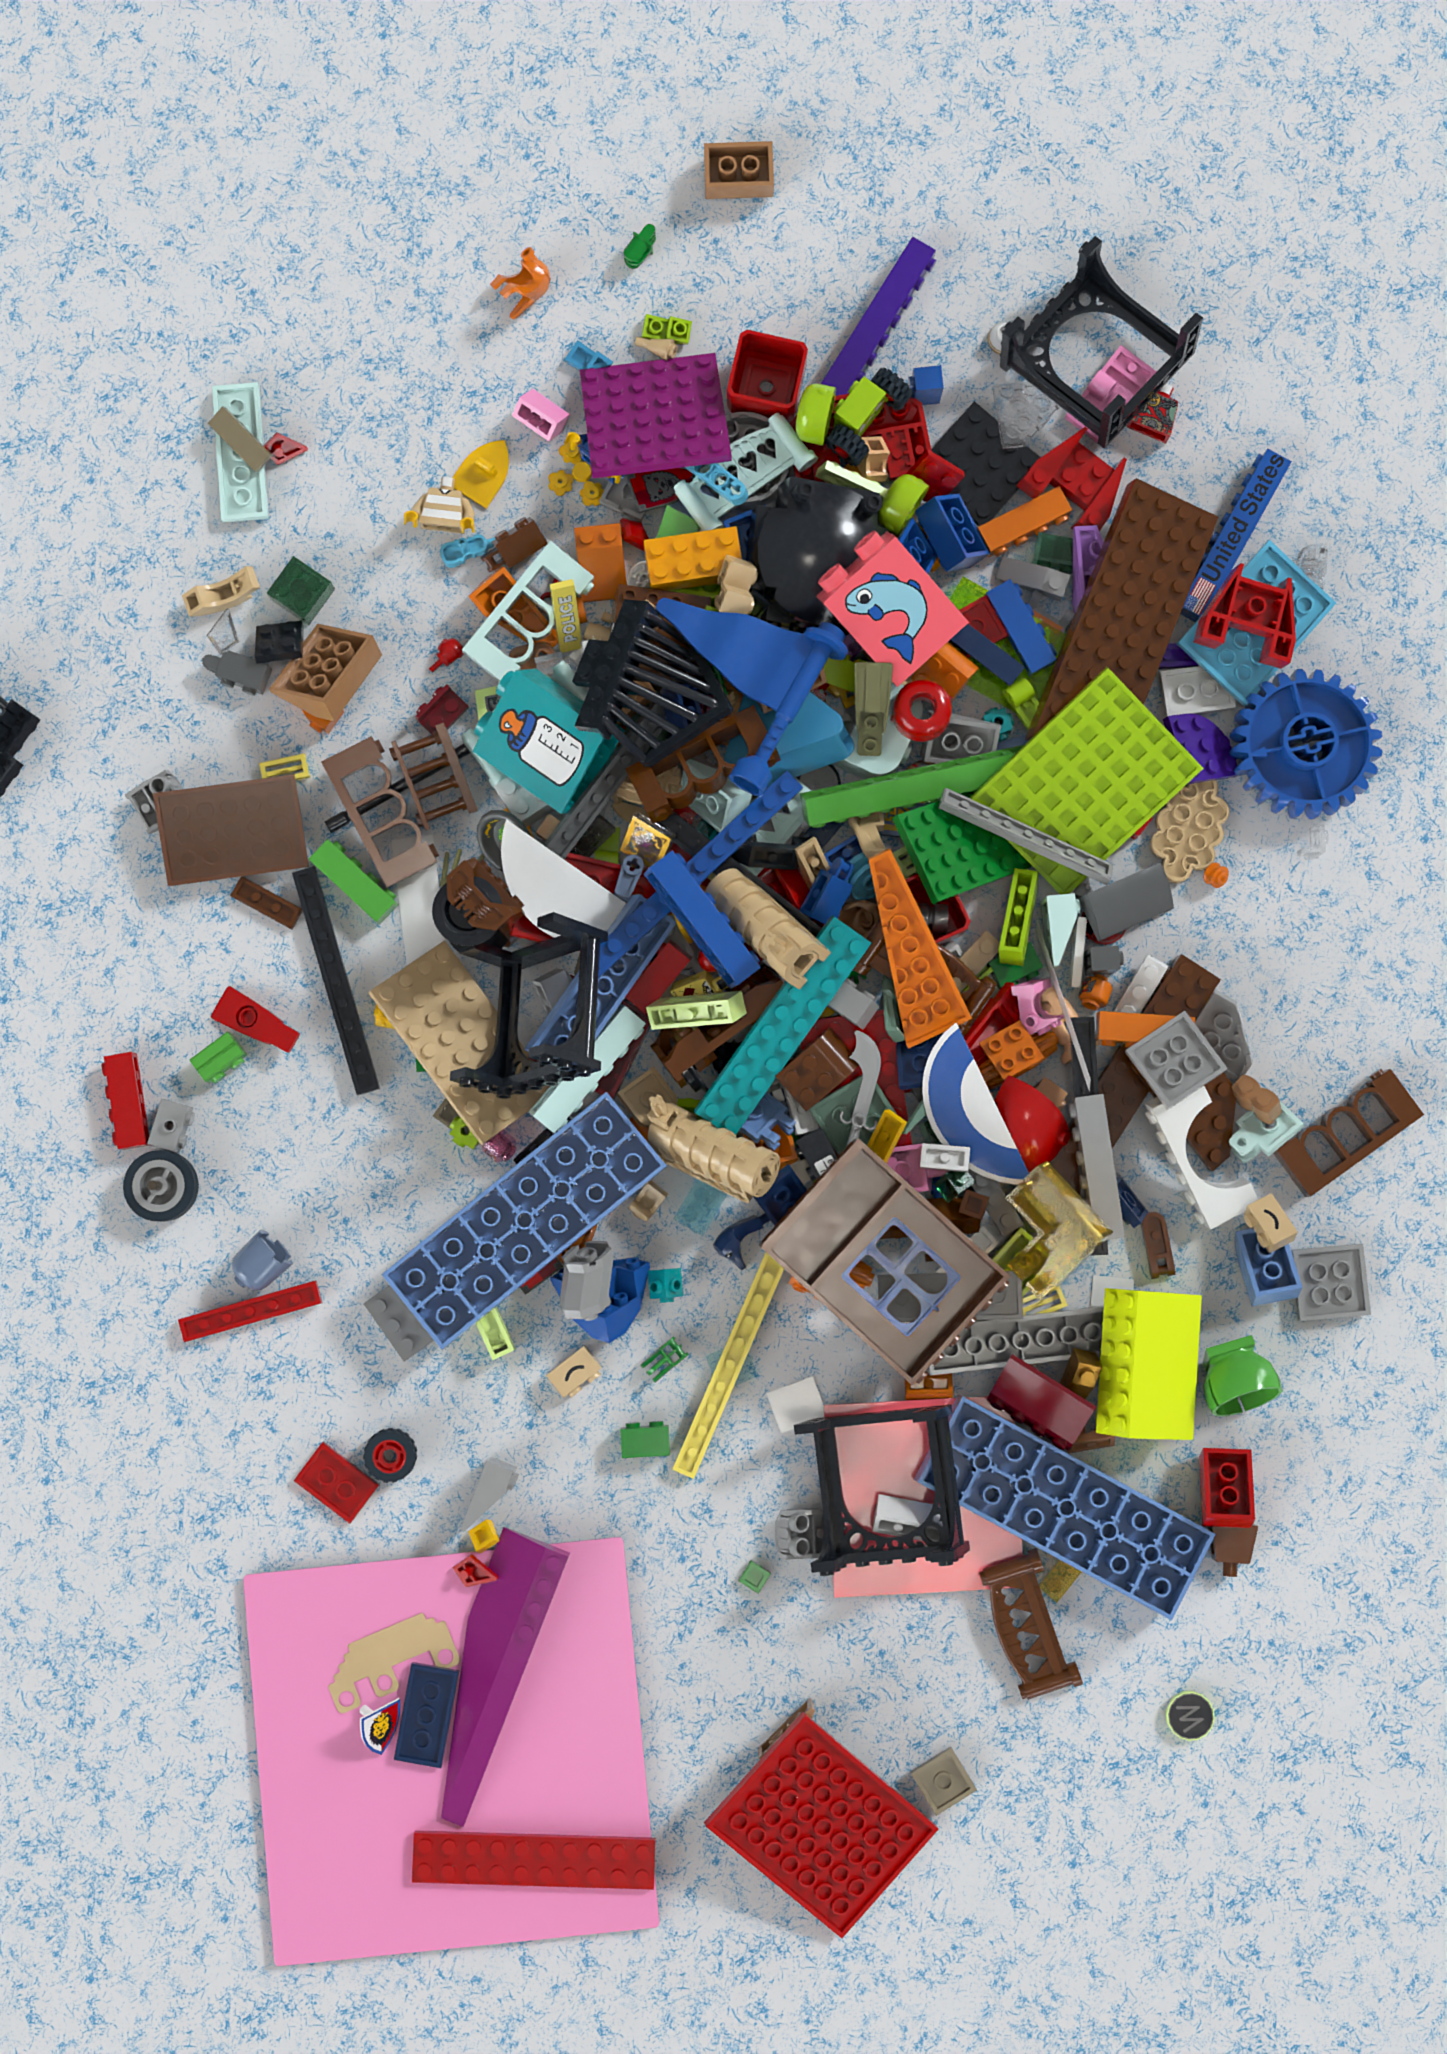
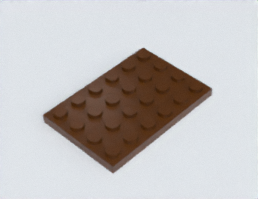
(231, 830)

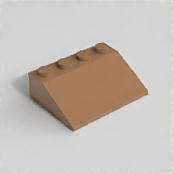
(329, 672)

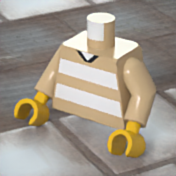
(442, 510)

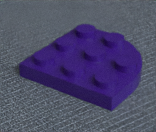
(1205, 744)

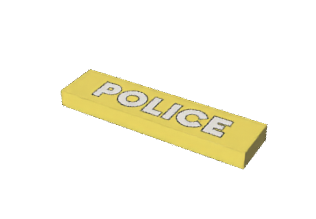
(566, 615)

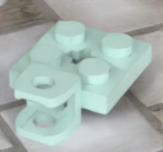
(1254, 1136)

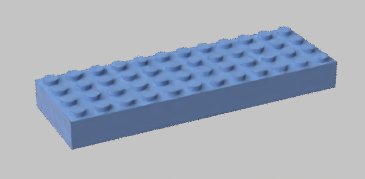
(524, 1220)
(1071, 1509)

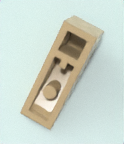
(811, 860)

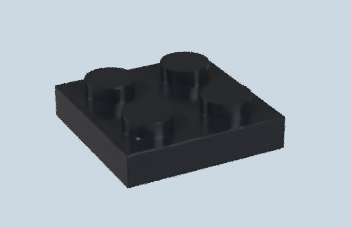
(279, 641)

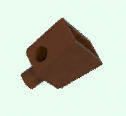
(1232, 1547)

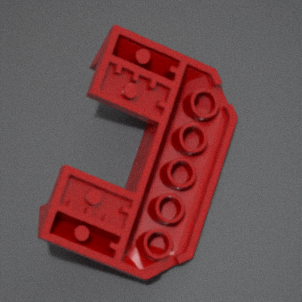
(901, 430)

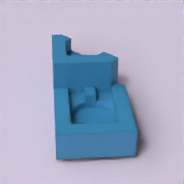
(584, 358)

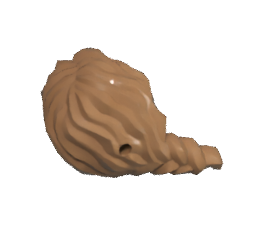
(860, 916)

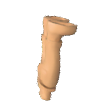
(1052, 1007)

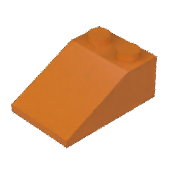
(602, 555)

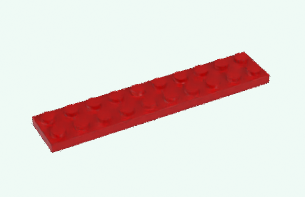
(533, 1860)

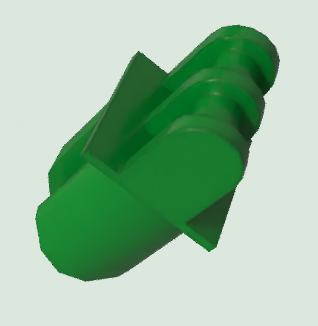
(640, 246)
(666, 1357)

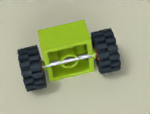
(860, 410)

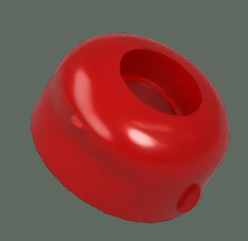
(918, 729)

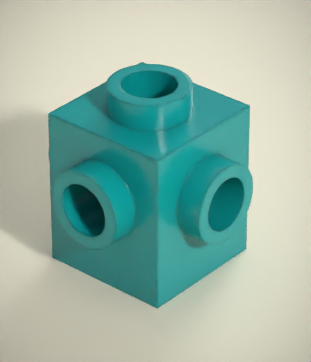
(1006, 721)
(665, 1284)

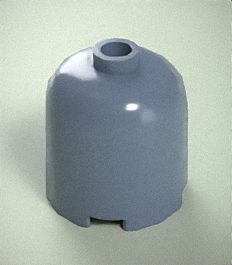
(260, 1262)

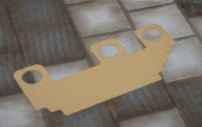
(382, 1650)

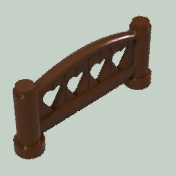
(974, 997)
(1054, 1672)

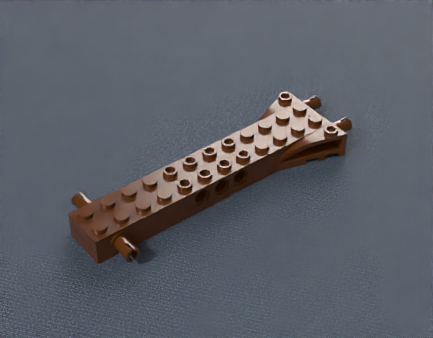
(1181, 989)

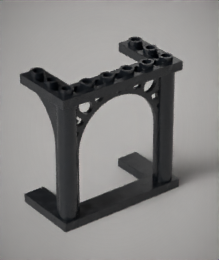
(1097, 283)
(555, 1063)
(836, 1545)

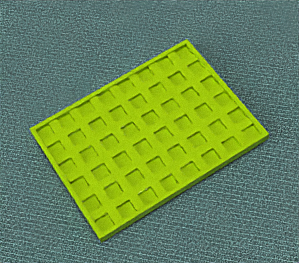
(1090, 776)

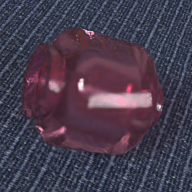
(500, 1147)

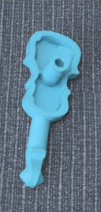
(460, 550)

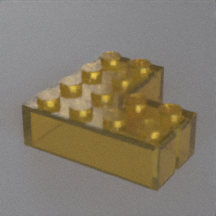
(1064, 1225)

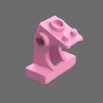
(1029, 1004)

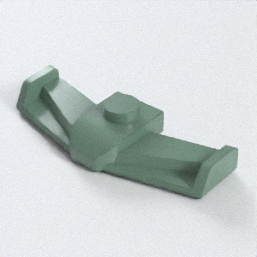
(891, 1010)

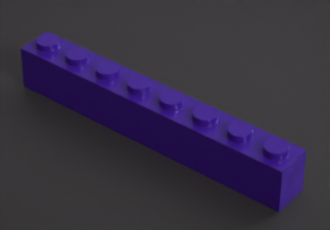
(881, 316)

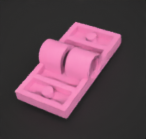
(1121, 375)

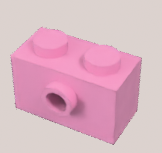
(540, 414)

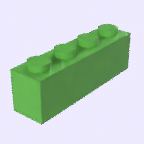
(353, 881)

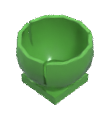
(1238, 1372)

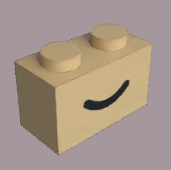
(1270, 1223)
(575, 1371)

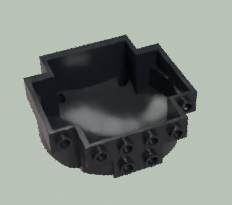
(801, 540)

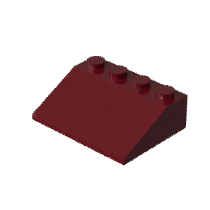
(1040, 1403)

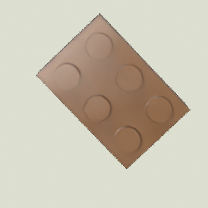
(739, 170)

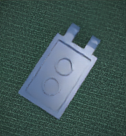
(764, 1118)

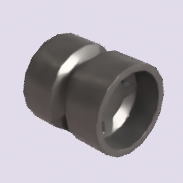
(935, 917)

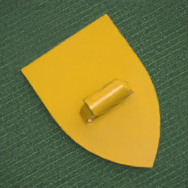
(483, 472)

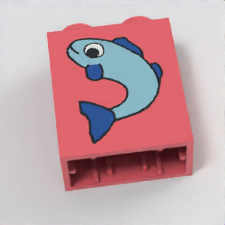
(890, 605)

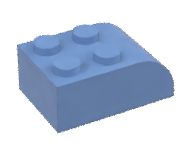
(1265, 1274)

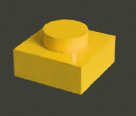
(483, 1536)

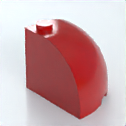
(1032, 1122)

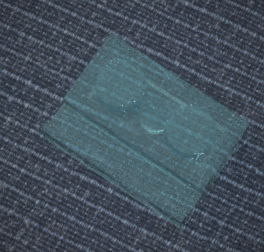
(700, 1207)

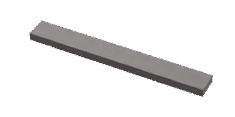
(1025, 836)

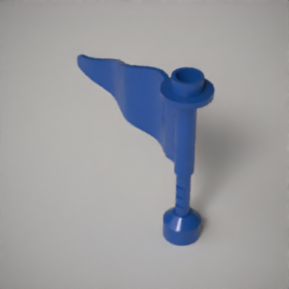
(762, 664)

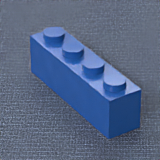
(1023, 632)

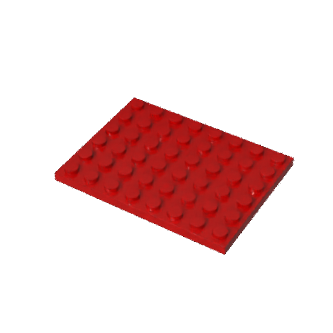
(821, 1825)

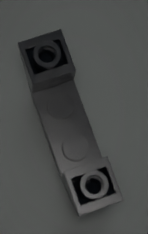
(770, 854)

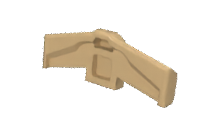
(867, 832)

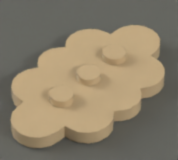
(1189, 830)

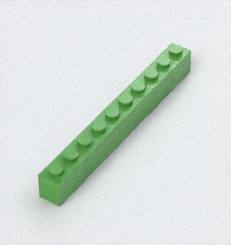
(901, 788)

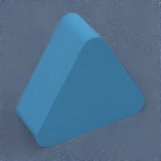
(807, 744)

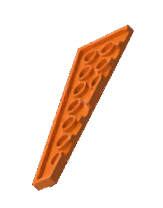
(921, 979)

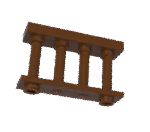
(456, 780)

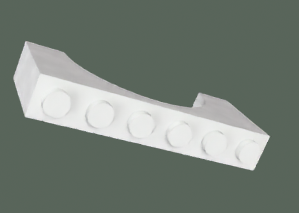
(1212, 1200)

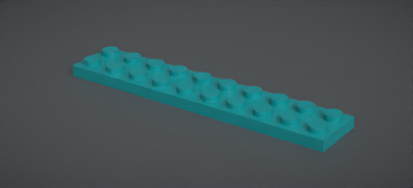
(780, 1030)

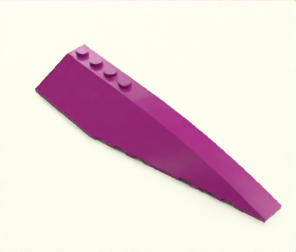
(495, 1654)

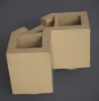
(735, 581)

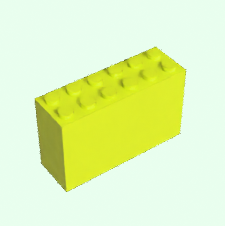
(1148, 1364)

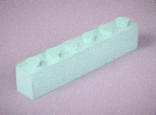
(567, 1096)

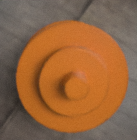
(1216, 875)

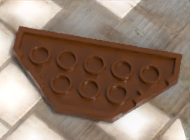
(1213, 1125)

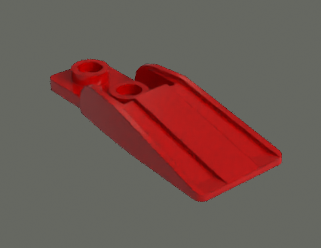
(253, 1020)

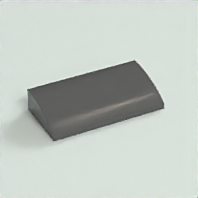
(1128, 902)

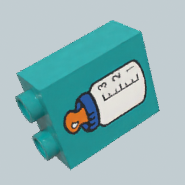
(536, 739)

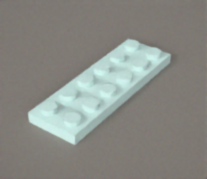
(240, 487)

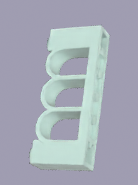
(558, 565)

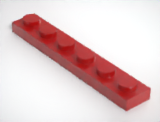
(250, 1311)

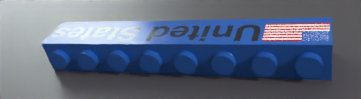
(1235, 531)

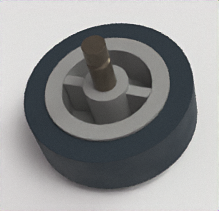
(160, 1186)

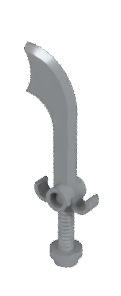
(869, 1059)

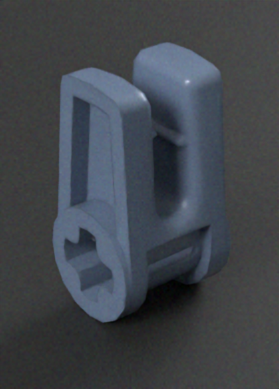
(627, 879)

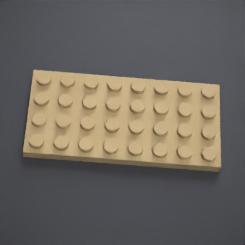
(449, 1028)

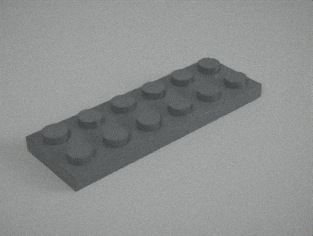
(907, 1308)

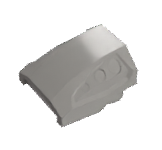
(143, 799)
(799, 1533)

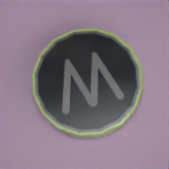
(1190, 1715)

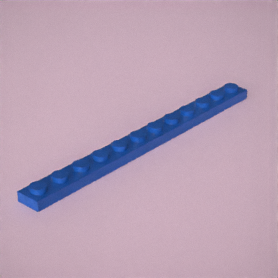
(702, 865)

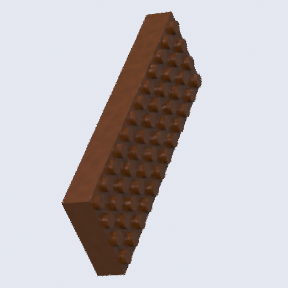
(1130, 597)

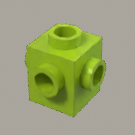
(460, 1136)

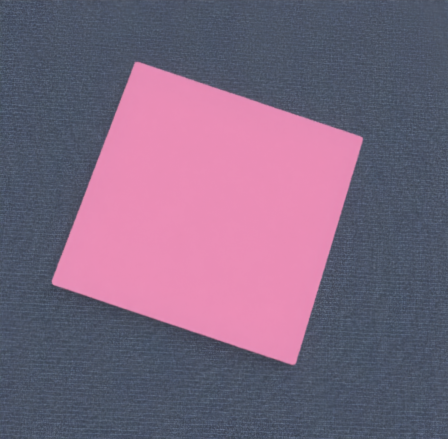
(347, 1817)

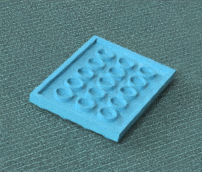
(1236, 661)

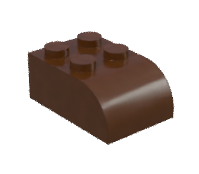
(817, 1069)

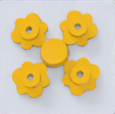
(581, 472)

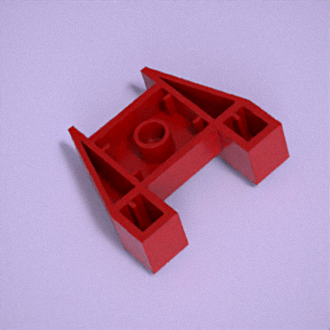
(1081, 477)
(1253, 609)

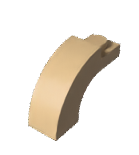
(221, 595)

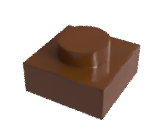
(974, 1204)

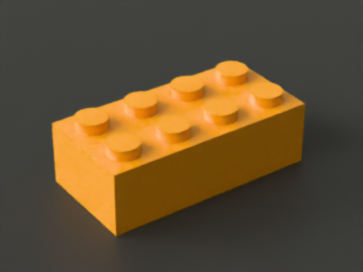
(689, 558)

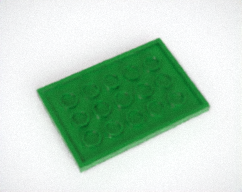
(954, 853)

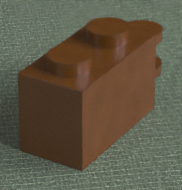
(515, 544)

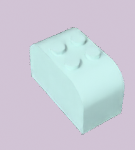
(894, 747)

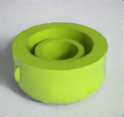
(815, 413)
(901, 502)

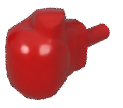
(448, 653)

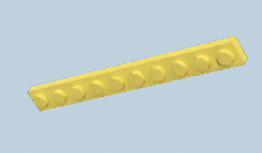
(728, 1367)

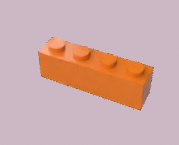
(1025, 521)
(1126, 1027)

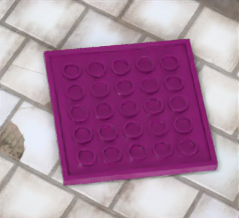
(655, 415)

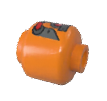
(1095, 992)

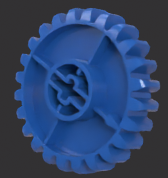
(1315, 713)

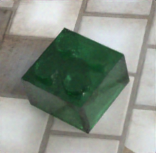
(301, 590)

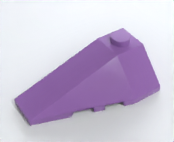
(1086, 549)

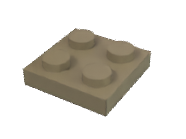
(943, 1781)

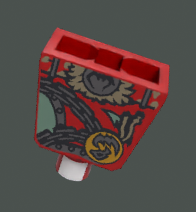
(1157, 416)

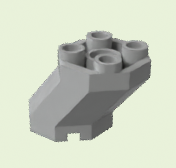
(586, 1280)

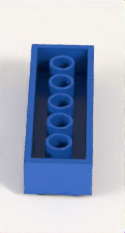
(702, 920)

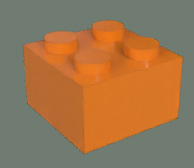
(948, 669)

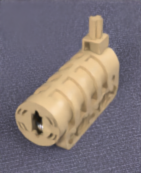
(766, 926)
(709, 1152)

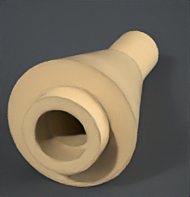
(661, 347)

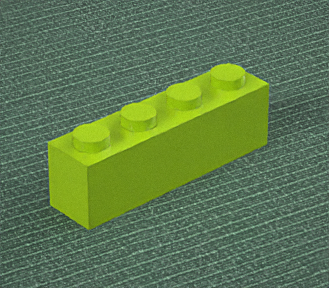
(1018, 917)

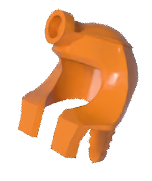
(530, 282)

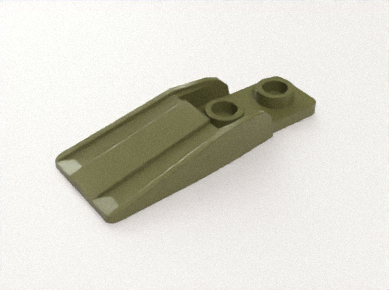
(872, 703)

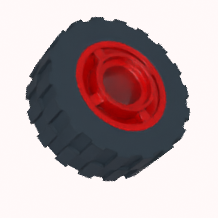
(381, 1467)

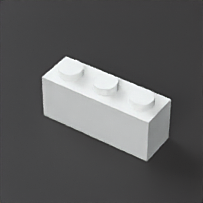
(903, 1516)

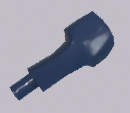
(729, 1240)

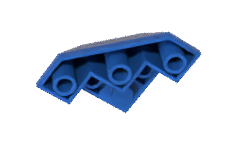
(626, 1298)

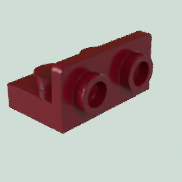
(443, 708)

